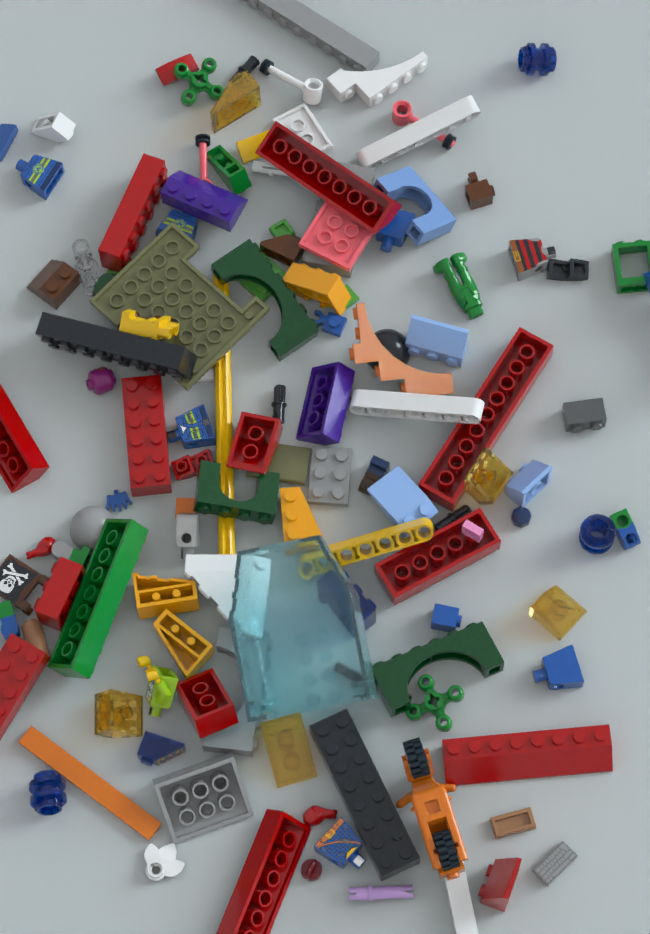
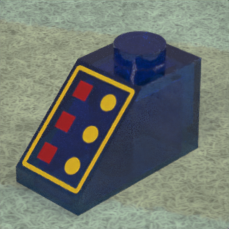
(158, 749)

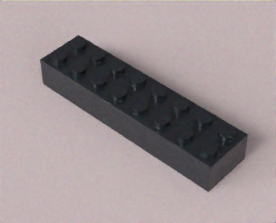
(116, 346)
(364, 795)

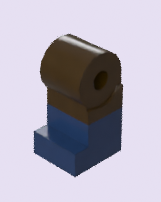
(377, 469)

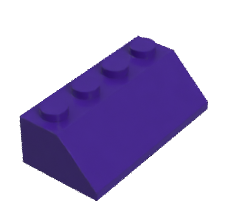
(203, 200)
(325, 404)

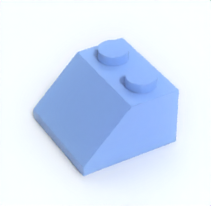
(528, 482)

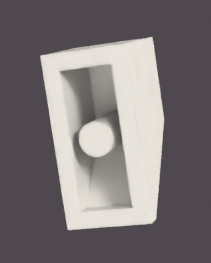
(54, 127)

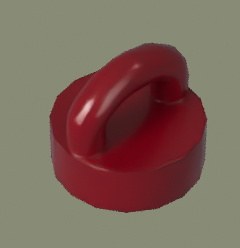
(311, 870)

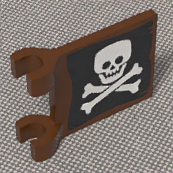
(18, 582)

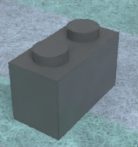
(584, 415)

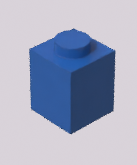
(445, 618)

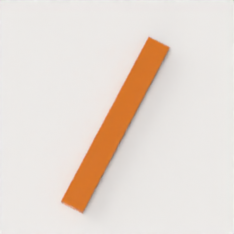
(90, 783)

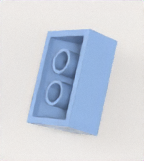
(437, 341)

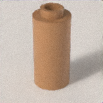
(34, 634)

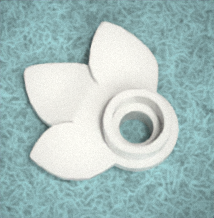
(164, 859)

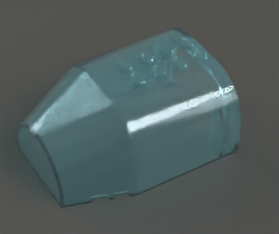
(298, 631)

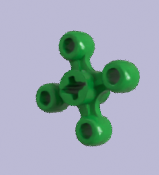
(193, 77)
(442, 700)

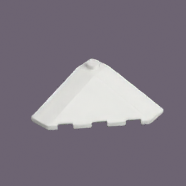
(215, 577)

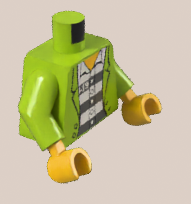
(160, 686)

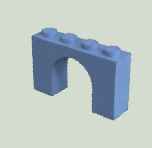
(408, 185)

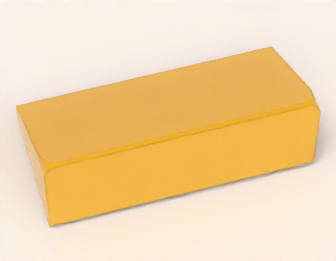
(248, 147)

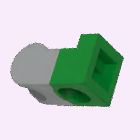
(62, 549)

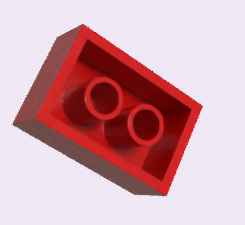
(59, 593)
(206, 703)

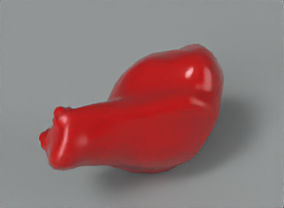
(42, 549)
(316, 815)

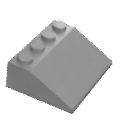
(202, 797)

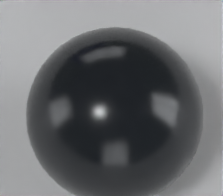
(394, 343)

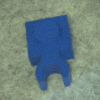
(332, 323)

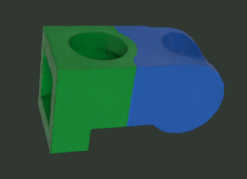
(625, 529)
(8, 620)

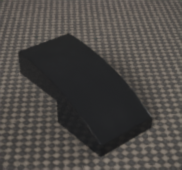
(568, 270)

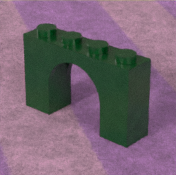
(211, 500)

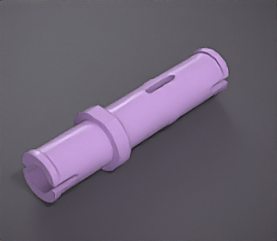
(380, 892)

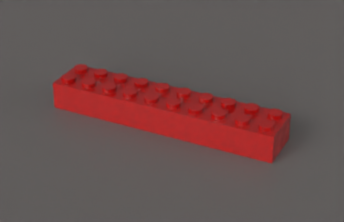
(502, 396)

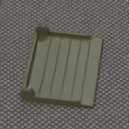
(290, 462)

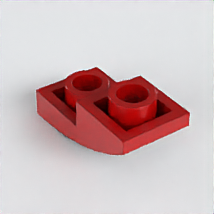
(165, 71)
(188, 466)

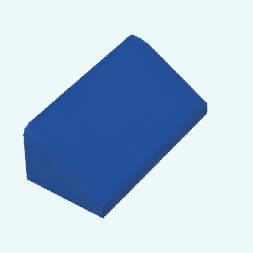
(7, 135)

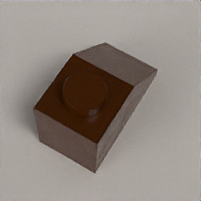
(283, 249)

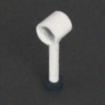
(311, 88)

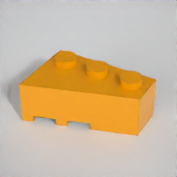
(317, 285)
(296, 515)
(157, 594)
(183, 644)

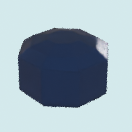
(521, 517)

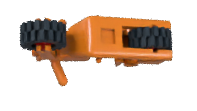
(433, 812)

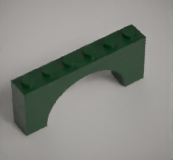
(248, 264)
(468, 645)

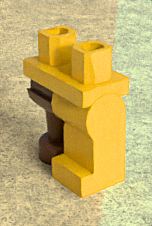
(153, 327)

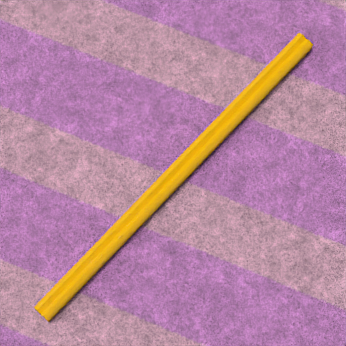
(224, 440)

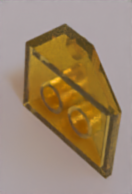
(237, 100)
(288, 749)

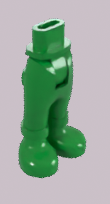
(465, 295)

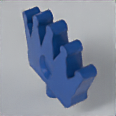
(118, 500)

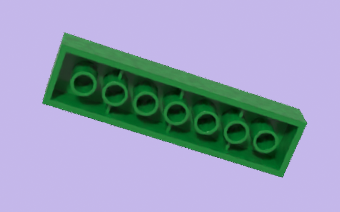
(98, 598)

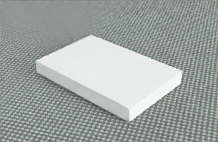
(304, 124)

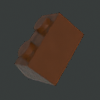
(55, 283)

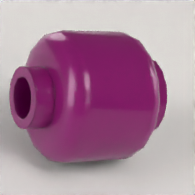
(100, 380)

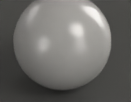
(87, 526)

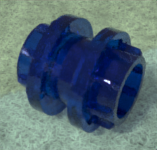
(537, 59)
(600, 524)
(47, 792)

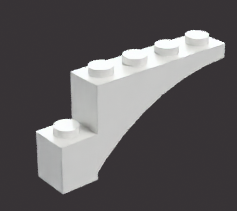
(375, 84)

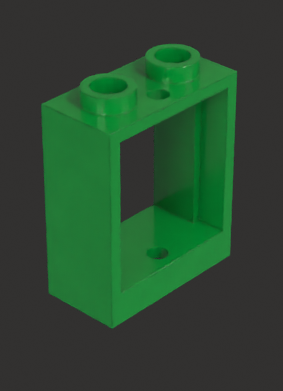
(632, 284)

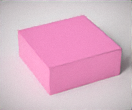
(472, 531)

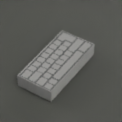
(555, 863)

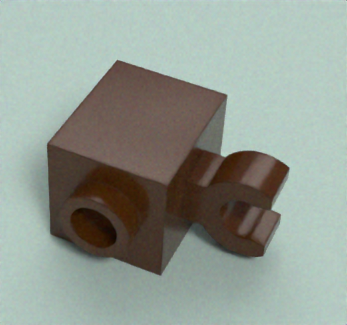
(478, 192)

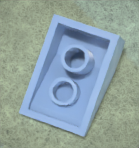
(401, 498)

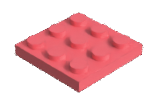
(335, 237)

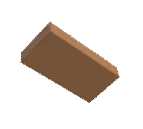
(512, 823)

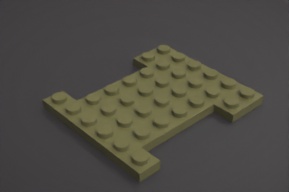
(167, 284)

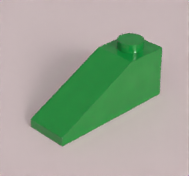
(229, 170)

